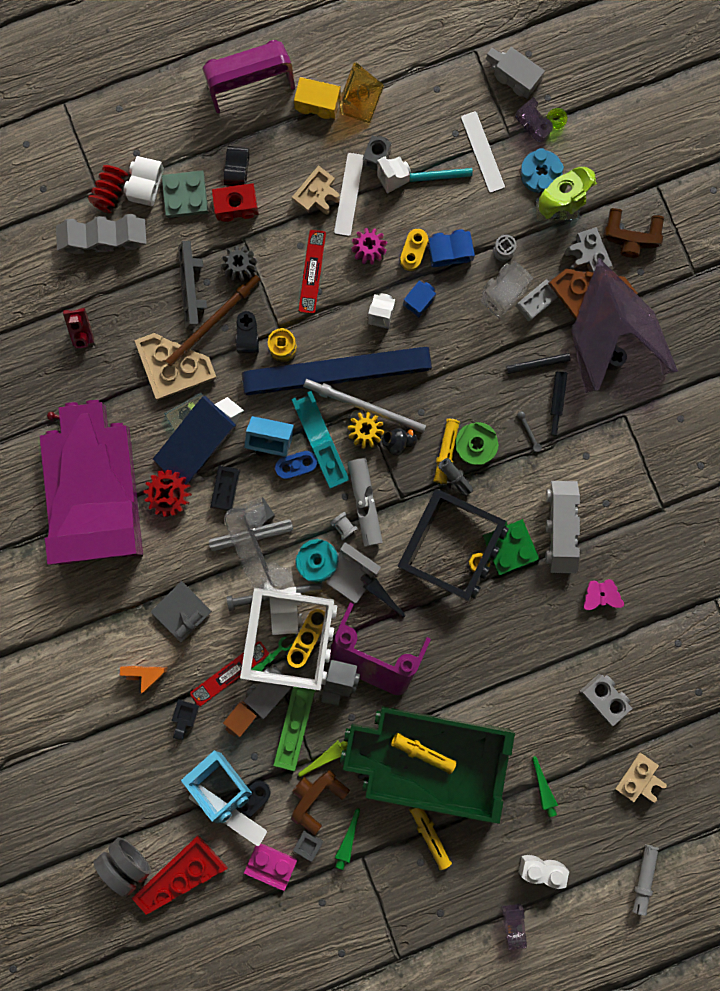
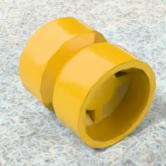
(282, 345)

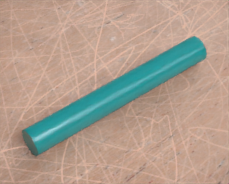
(444, 174)

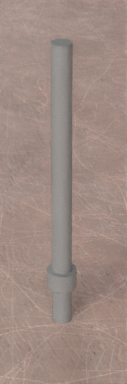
(325, 390)

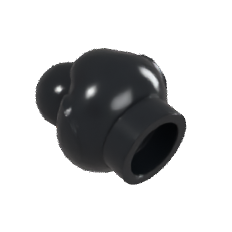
(398, 439)

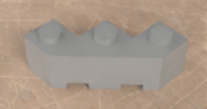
(101, 234)
(563, 527)

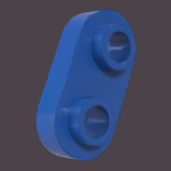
(296, 465)

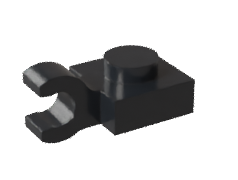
(184, 715)

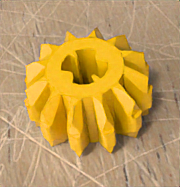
(373, 432)

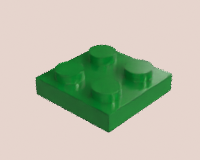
(515, 549)

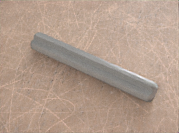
(260, 533)

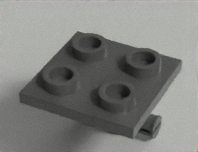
(181, 611)

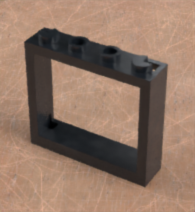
(422, 529)

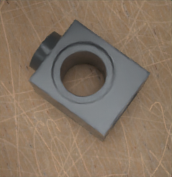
(370, 160)

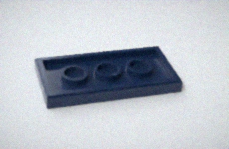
(195, 440)

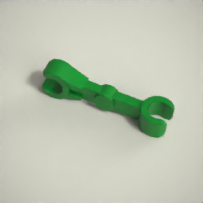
(271, 657)

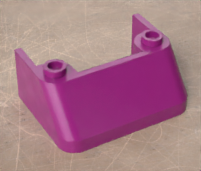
(247, 68)
(372, 670)

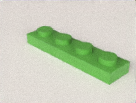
(294, 728)

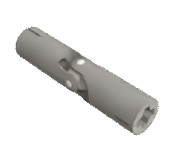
(364, 498)

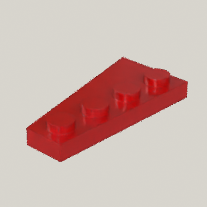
(185, 871)

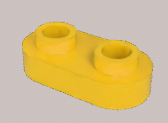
(414, 249)

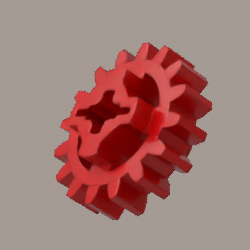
(161, 486)

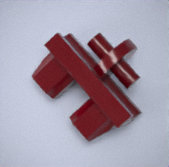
(78, 327)

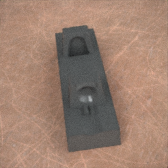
(187, 266)

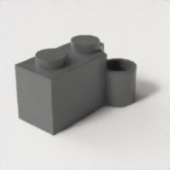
(340, 681)

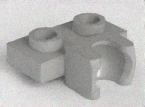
(588, 250)

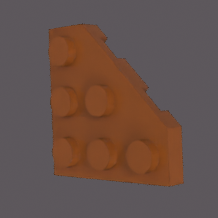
(572, 286)

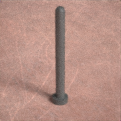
(240, 601)

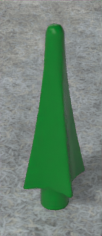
(547, 799)
(345, 849)

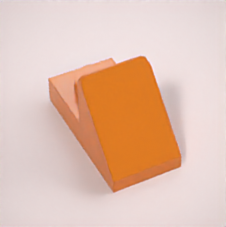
(149, 675)

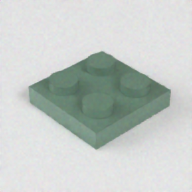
(185, 194)

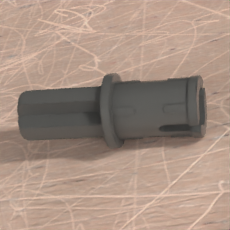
(455, 476)

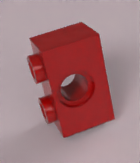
(225, 196)

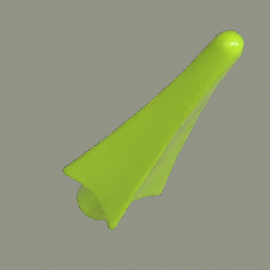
(329, 755)

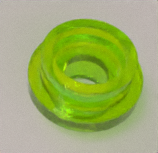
(561, 114)

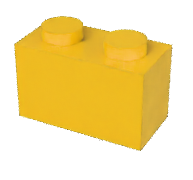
(317, 98)

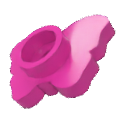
(610, 597)

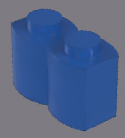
(451, 248)

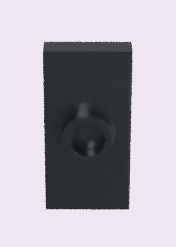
(225, 488)

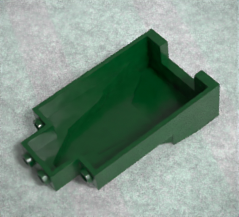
(468, 792)

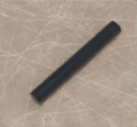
(538, 363)

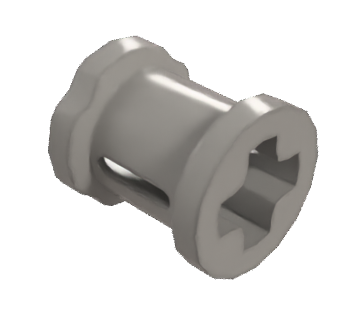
(343, 526)

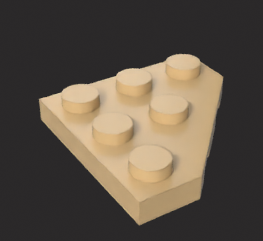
(186, 373)

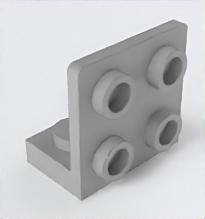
(350, 569)

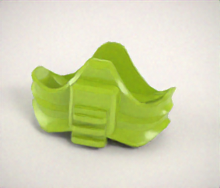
(554, 199)

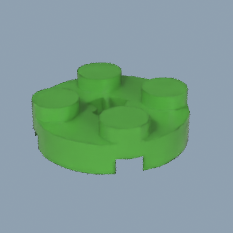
(488, 441)

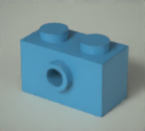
(268, 436)

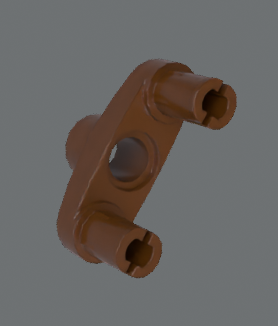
(632, 240)
(309, 792)

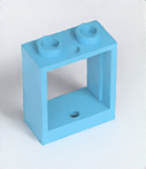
(201, 772)

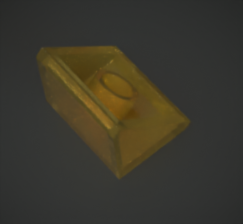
(360, 94)

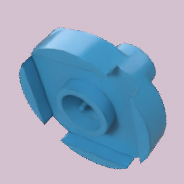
(544, 159)

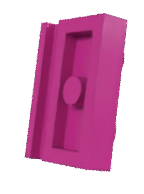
(270, 866)

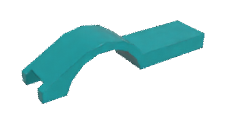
(320, 440)

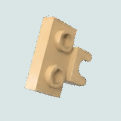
(316, 191)
(640, 779)

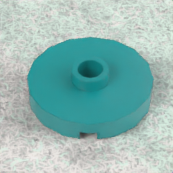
(309, 553)

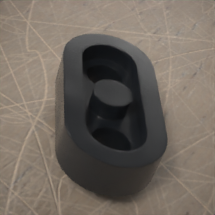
(255, 800)

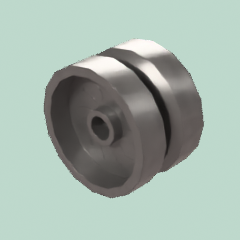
(122, 867)

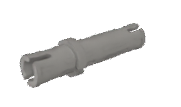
(643, 890)

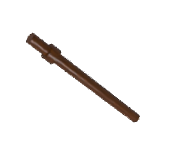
(242, 292)

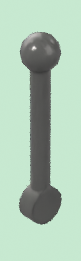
(536, 447)

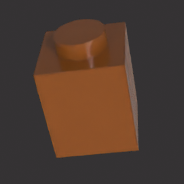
(240, 719)

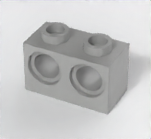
(602, 703)

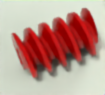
(106, 187)

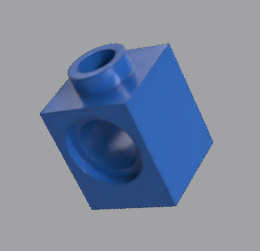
(419, 298)

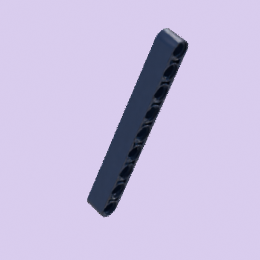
(337, 370)

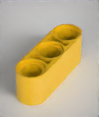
(299, 645)

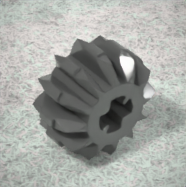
(242, 256)

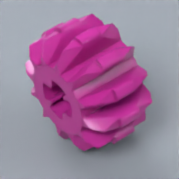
(376, 243)

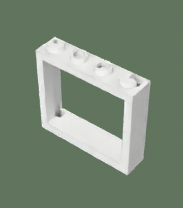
(324, 653)

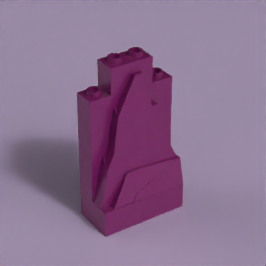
(89, 487)

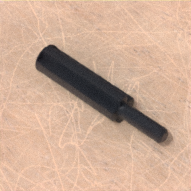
(558, 399)

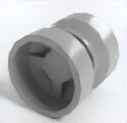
(501, 250)

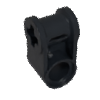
(247, 337)

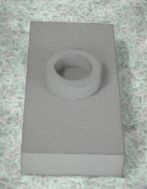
(536, 300)

